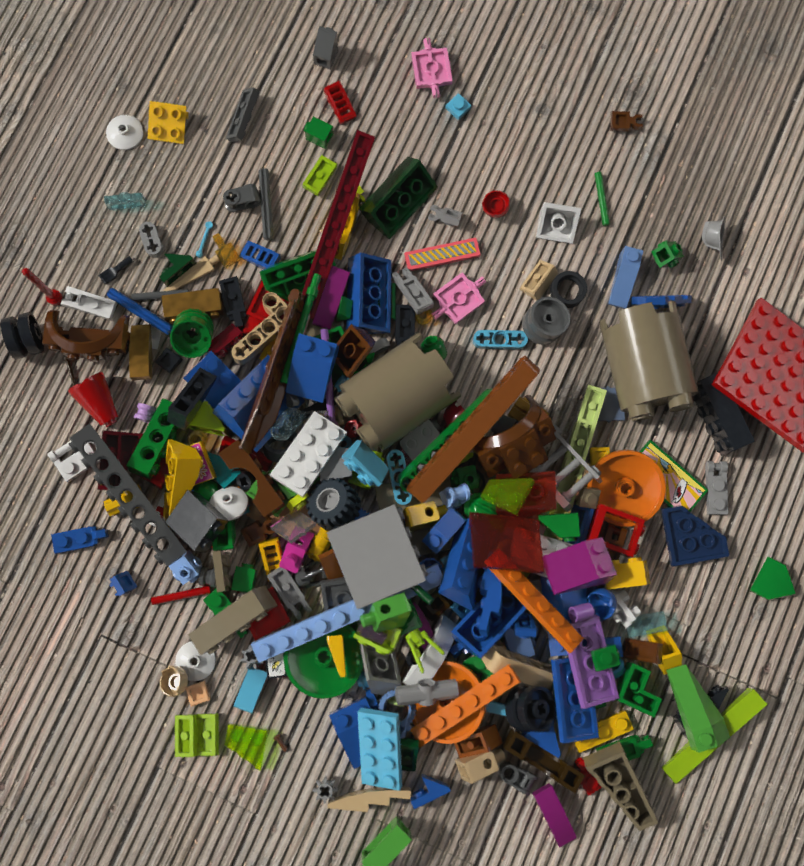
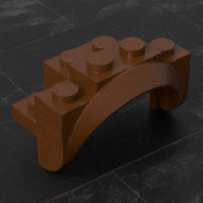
(85, 342)

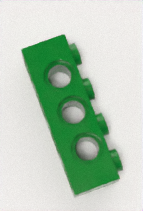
(146, 445)

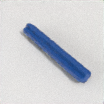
(140, 311)

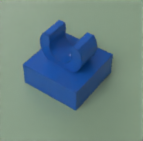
(123, 583)

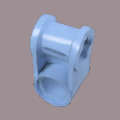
(455, 496)

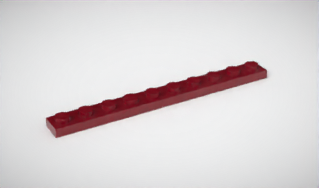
(339, 213)

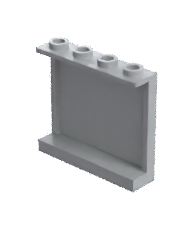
(377, 556)

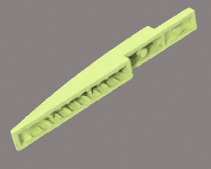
(580, 442)

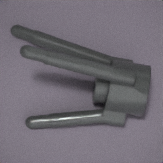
(305, 577)

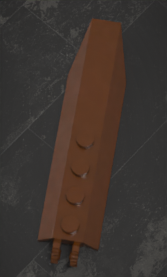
(271, 390)

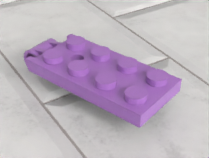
(591, 685)

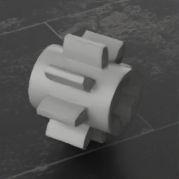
(247, 659)
(325, 795)

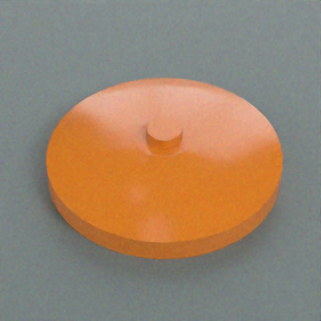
(630, 485)
(466, 680)

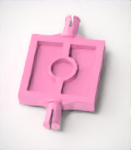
(431, 68)
(458, 298)

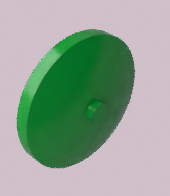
(314, 669)

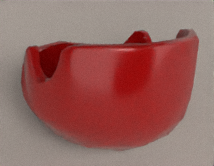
(496, 204)

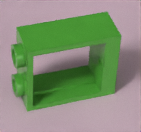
(387, 844)

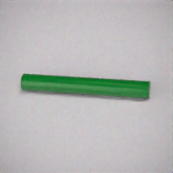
(602, 199)

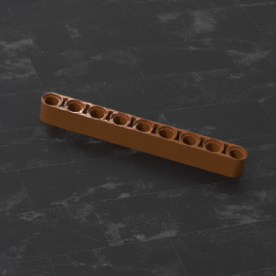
(473, 429)

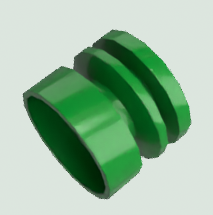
(188, 342)

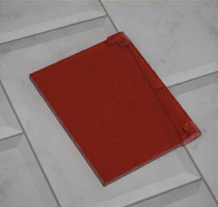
(506, 543)

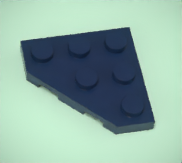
(691, 538)

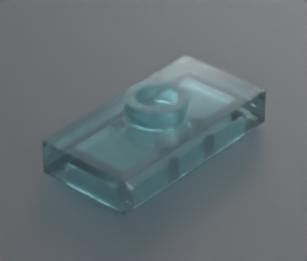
(125, 200)
(648, 624)

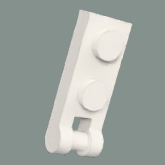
(89, 303)

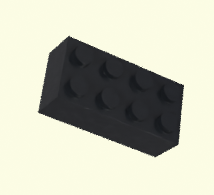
(721, 418)

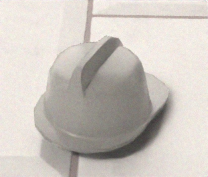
(713, 235)

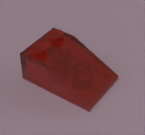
(540, 497)

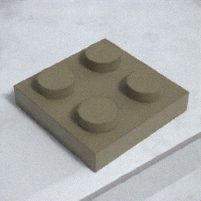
(221, 564)

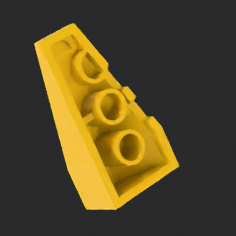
(183, 469)

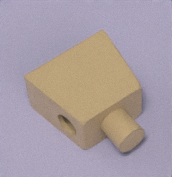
(473, 769)

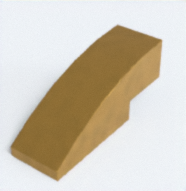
(140, 352)

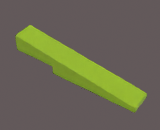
(735, 717)

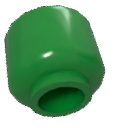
(432, 343)

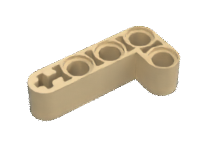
(259, 331)
(527, 669)

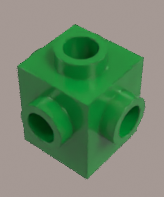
(668, 254)
(466, 475)

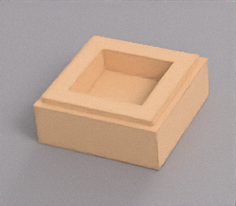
(197, 693)

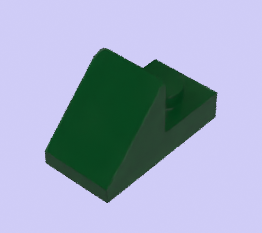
(180, 264)
(409, 754)

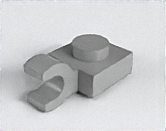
(447, 215)

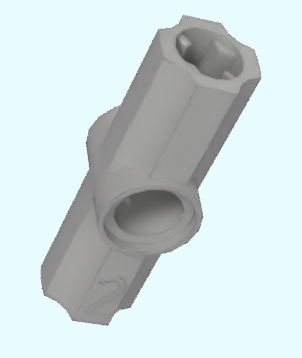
(426, 692)

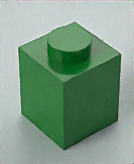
(318, 132)
(244, 578)

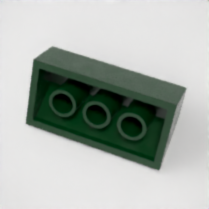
(398, 197)

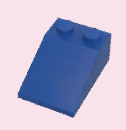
(311, 367)
(346, 726)

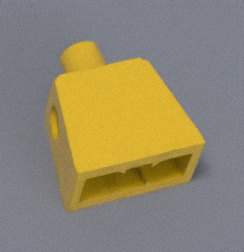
(423, 515)

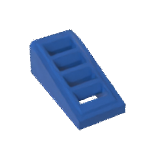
(275, 257)

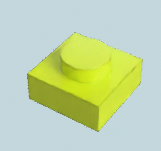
(297, 502)

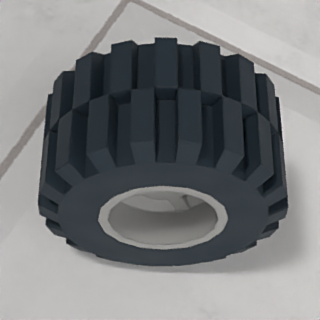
(333, 504)

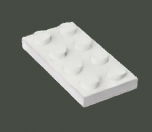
(308, 454)

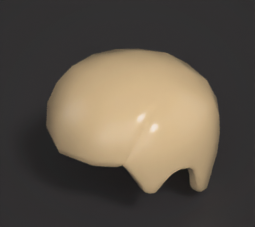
(173, 681)

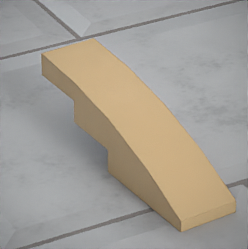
(361, 799)

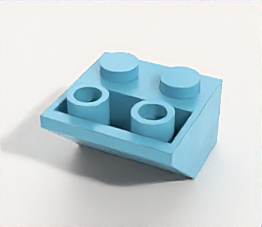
(365, 463)

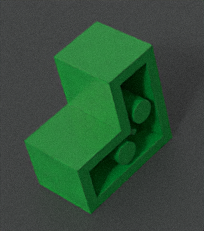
(632, 693)

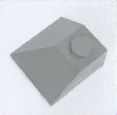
(380, 670)

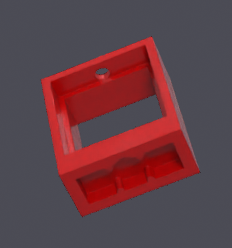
(596, 524)

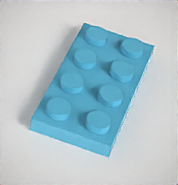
(380, 748)

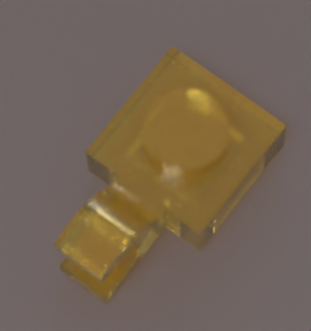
(225, 253)

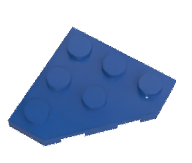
(662, 301)

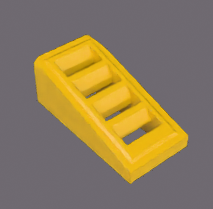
(268, 542)
(337, 650)

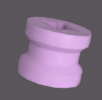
(144, 412)

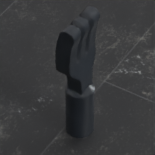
(111, 273)

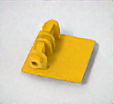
(167, 122)

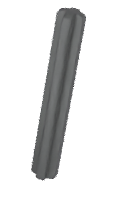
(266, 209)

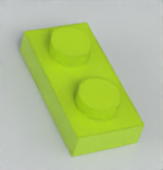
(319, 175)

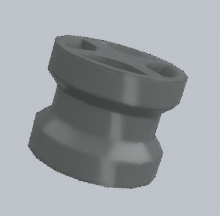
(207, 576)

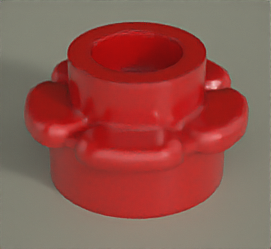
(350, 425)

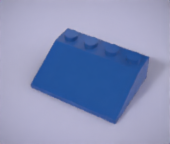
(238, 404)

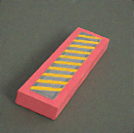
(442, 254)

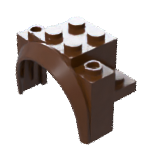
(518, 447)

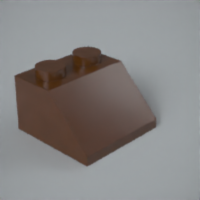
(353, 349)

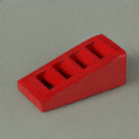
(335, 91)

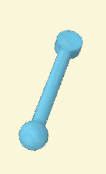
(209, 225)

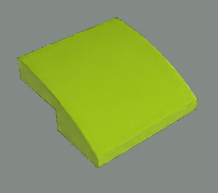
(197, 735)

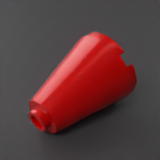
(96, 399)

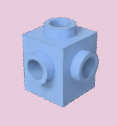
(186, 568)

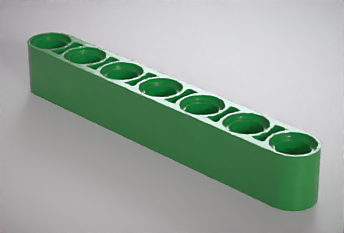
(425, 456)

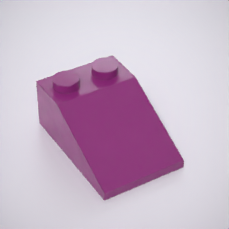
(579, 566)

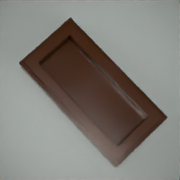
(643, 651)

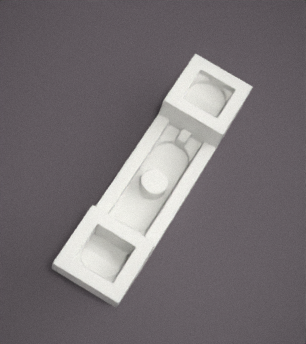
(431, 658)

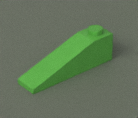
(699, 715)

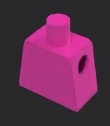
(295, 554)

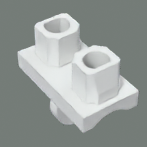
(623, 613)

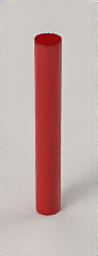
(180, 595)

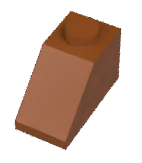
(482, 741)

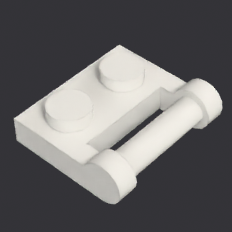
(72, 466)

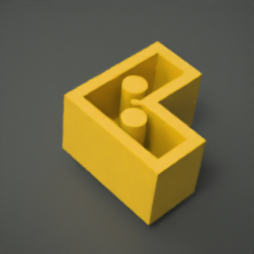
(630, 574)

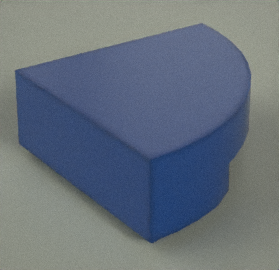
(373, 702)

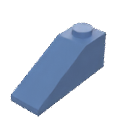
(625, 276)

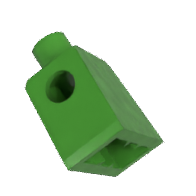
(387, 613)

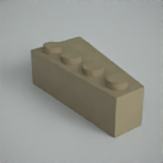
(232, 619)
(619, 779)

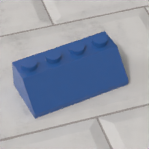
(363, 289)
(460, 575)
(562, 603)
(468, 635)

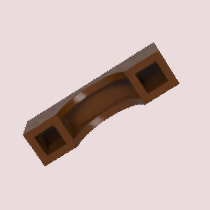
(266, 499)

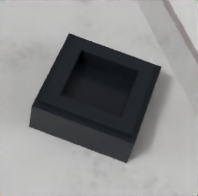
(168, 360)

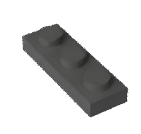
(242, 115)

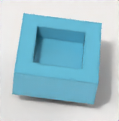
(458, 106)

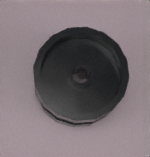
(22, 335)
(531, 709)

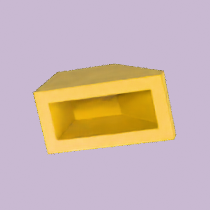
(670, 654)

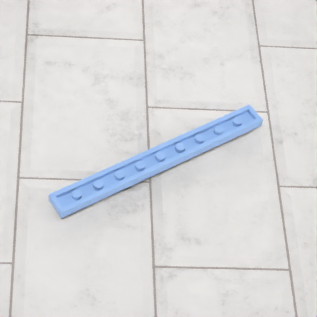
(327, 622)

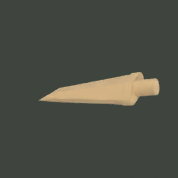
(200, 269)

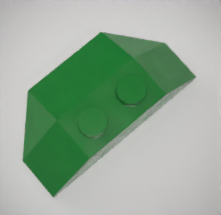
(288, 275)

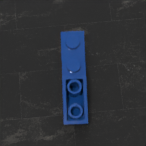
(491, 604)

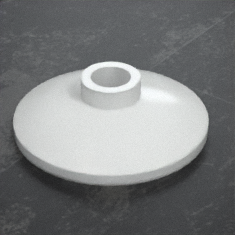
(124, 139)
(232, 508)
(199, 671)

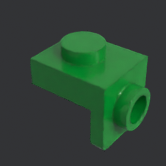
(605, 657)

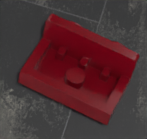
(225, 341)

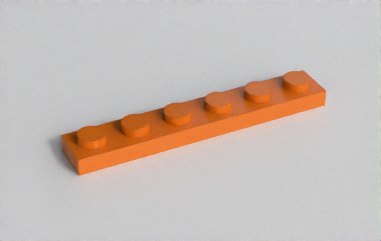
(540, 608)
(465, 705)

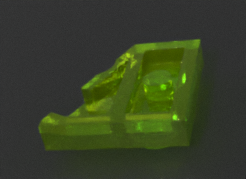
(507, 493)
(247, 742)

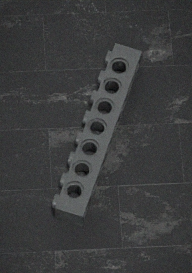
(89, 435)

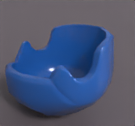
(603, 602)

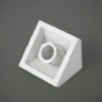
(558, 222)

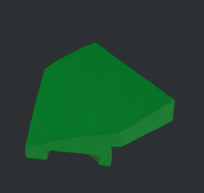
(773, 581)

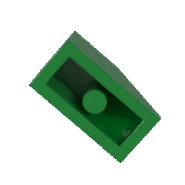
(562, 525)
(226, 539)

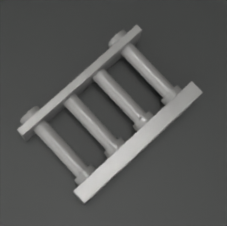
(565, 497)

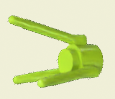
(415, 641)

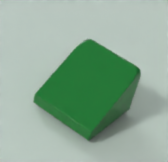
(344, 309)

